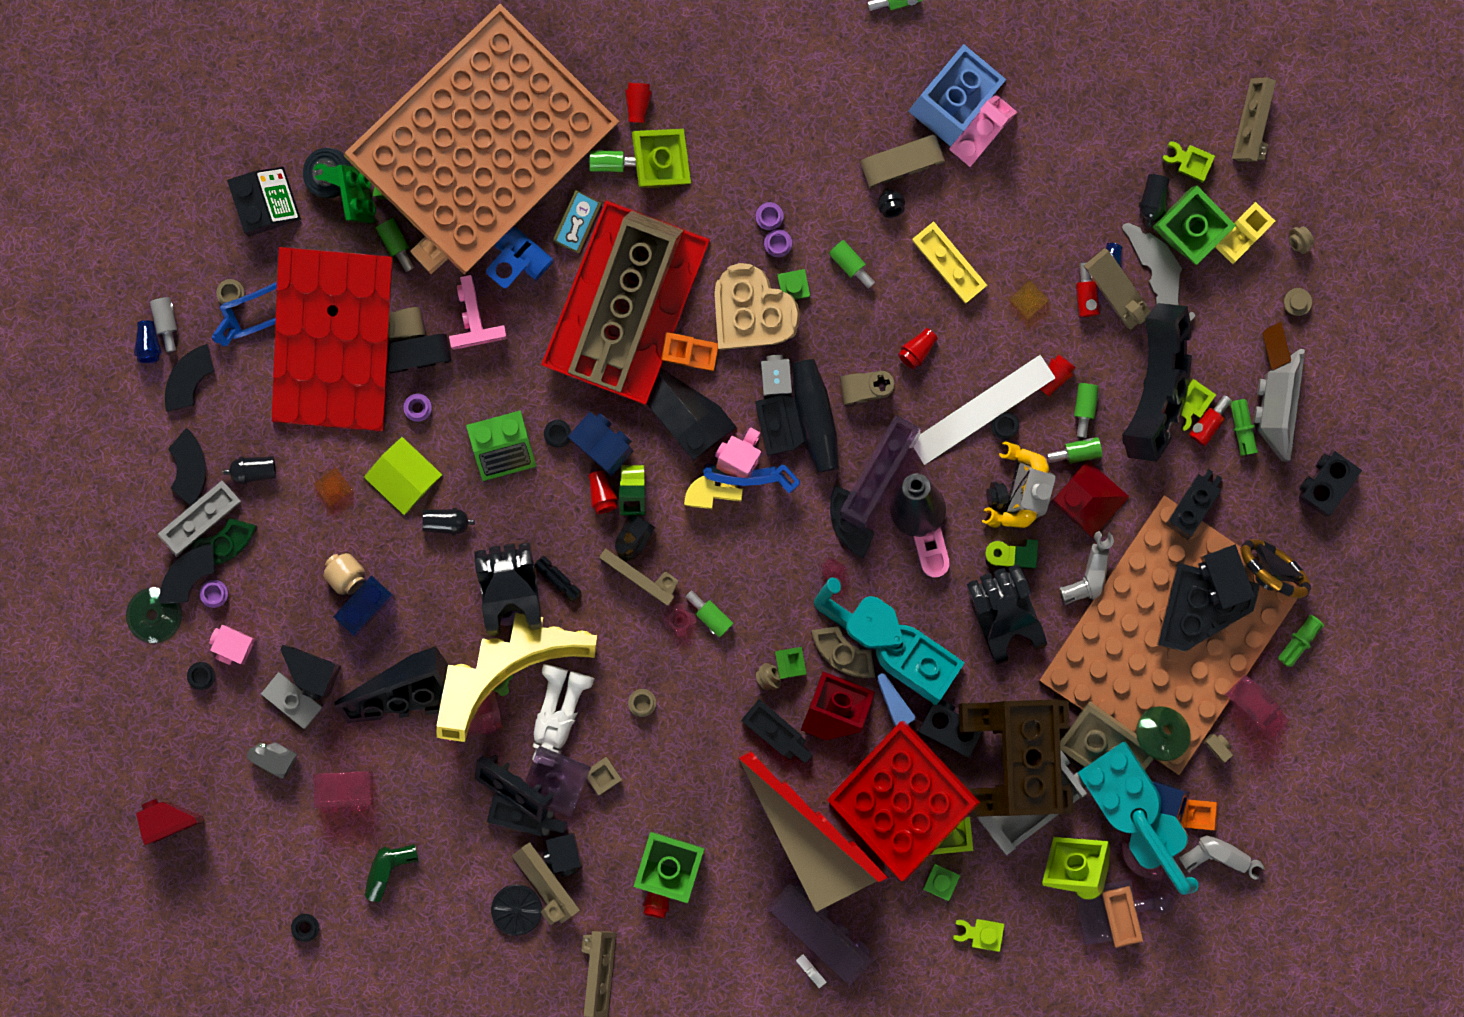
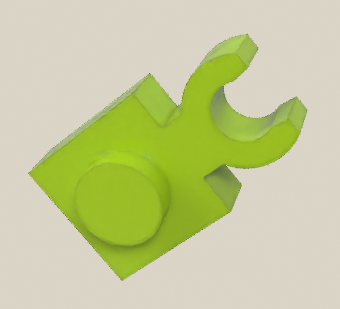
(1193, 162)
(1196, 402)
(985, 934)

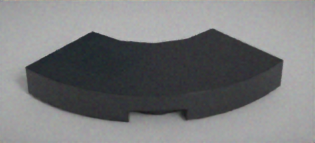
(186, 377)
(190, 467)
(851, 536)
(185, 573)

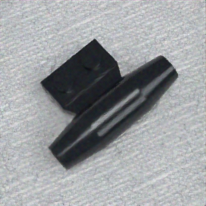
(805, 418)

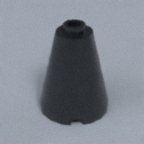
(917, 506)

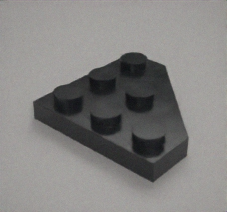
(1190, 613)

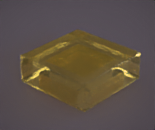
(1028, 300)

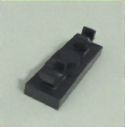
(513, 788)

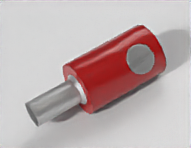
(1087, 295)
(1209, 422)

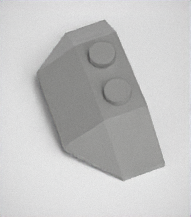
(1279, 405)

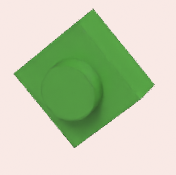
(794, 283)
(790, 662)
(941, 882)

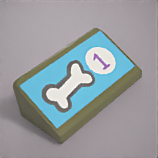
(577, 222)

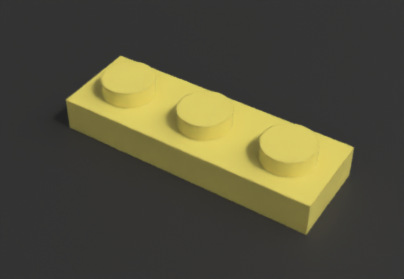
(949, 262)

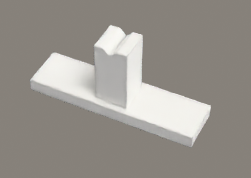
(811, 971)

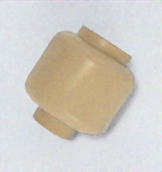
(344, 574)

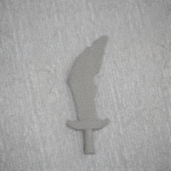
(1160, 261)

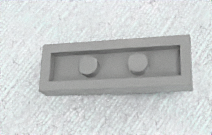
(199, 518)

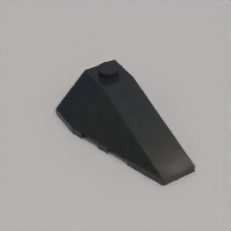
(688, 415)
(404, 687)

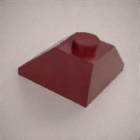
(1090, 498)
(837, 708)
(163, 820)

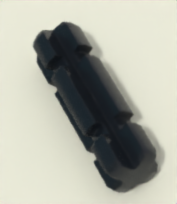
(557, 578)

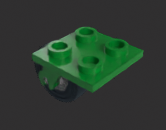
(332, 175)

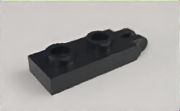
(1194, 505)

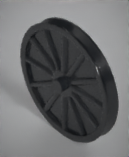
(516, 909)

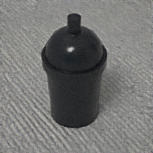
(1154, 198)
(251, 469)
(446, 521)

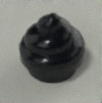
(891, 203)

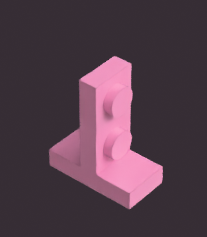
(983, 130)
(473, 320)

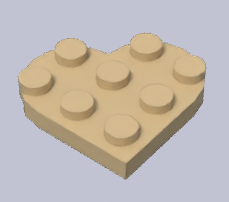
(751, 311)

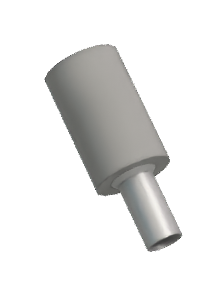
(164, 321)

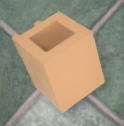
(428, 255)

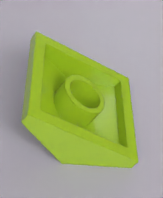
(661, 158)
(402, 475)

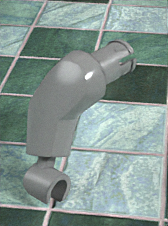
(1095, 573)
(1220, 851)

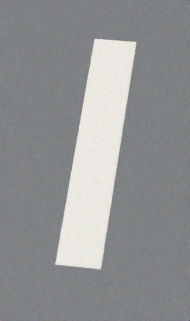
(983, 409)

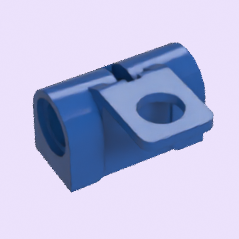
(522, 255)

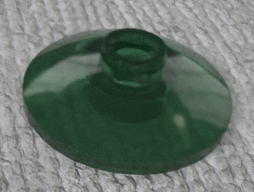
(152, 631)
(1156, 741)

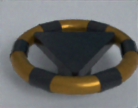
(1275, 569)

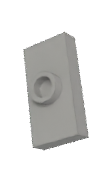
(290, 700)

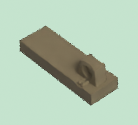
(1252, 125)
(1117, 289)
(661, 589)
(559, 904)
(601, 950)

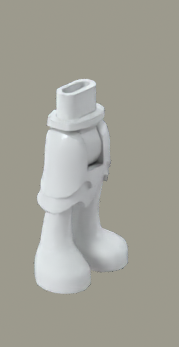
(554, 727)

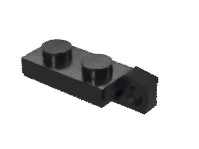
(776, 731)
(509, 816)

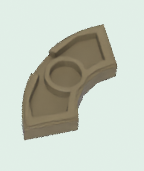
(842, 655)

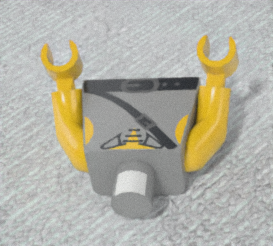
(1028, 492)

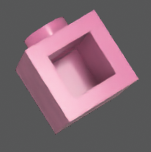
(231, 645)

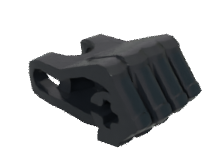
(507, 585)
(1005, 610)

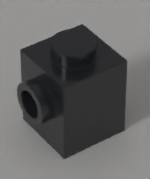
(563, 855)

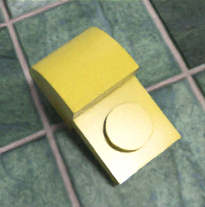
(1245, 233)
(703, 490)

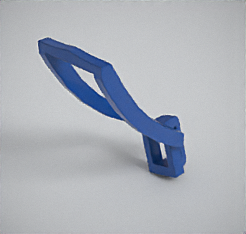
(231, 322)
(758, 477)

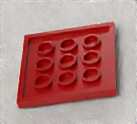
(903, 801)

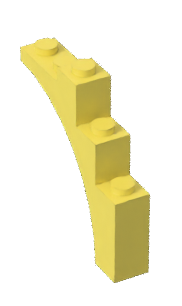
(497, 660)

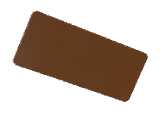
(1276, 346)

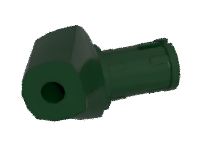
(382, 867)

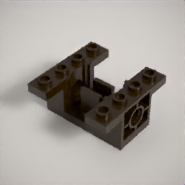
(1029, 756)

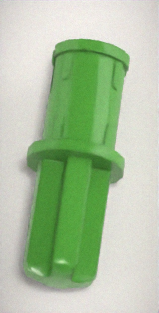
(1243, 427)
(1300, 641)

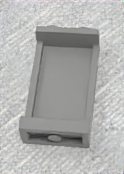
(1012, 830)

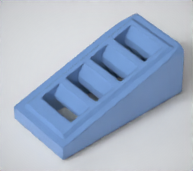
(895, 704)

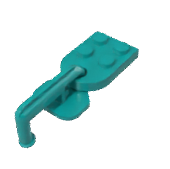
(899, 648)
(1121, 788)

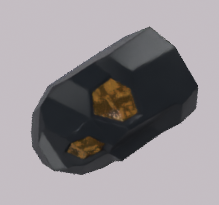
(633, 538)

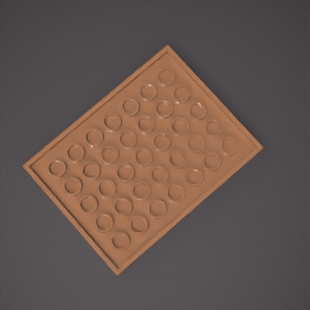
(481, 138)
(1115, 649)

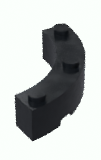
(1164, 383)

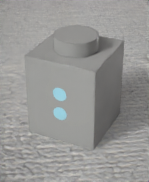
(776, 376)

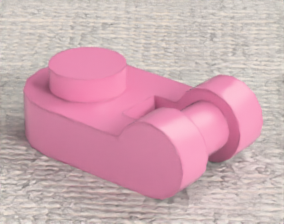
(935, 561)

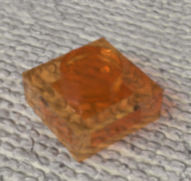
(333, 487)

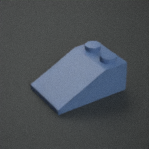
(956, 95)

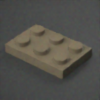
(1096, 734)

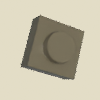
(1219, 747)
(603, 776)

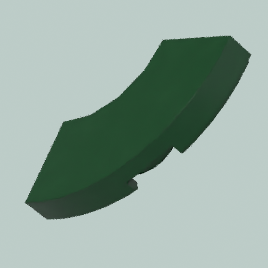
(229, 540)

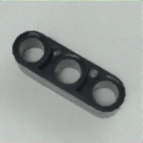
(418, 353)

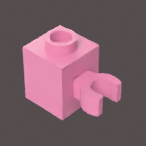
(739, 457)

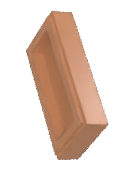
(1122, 916)

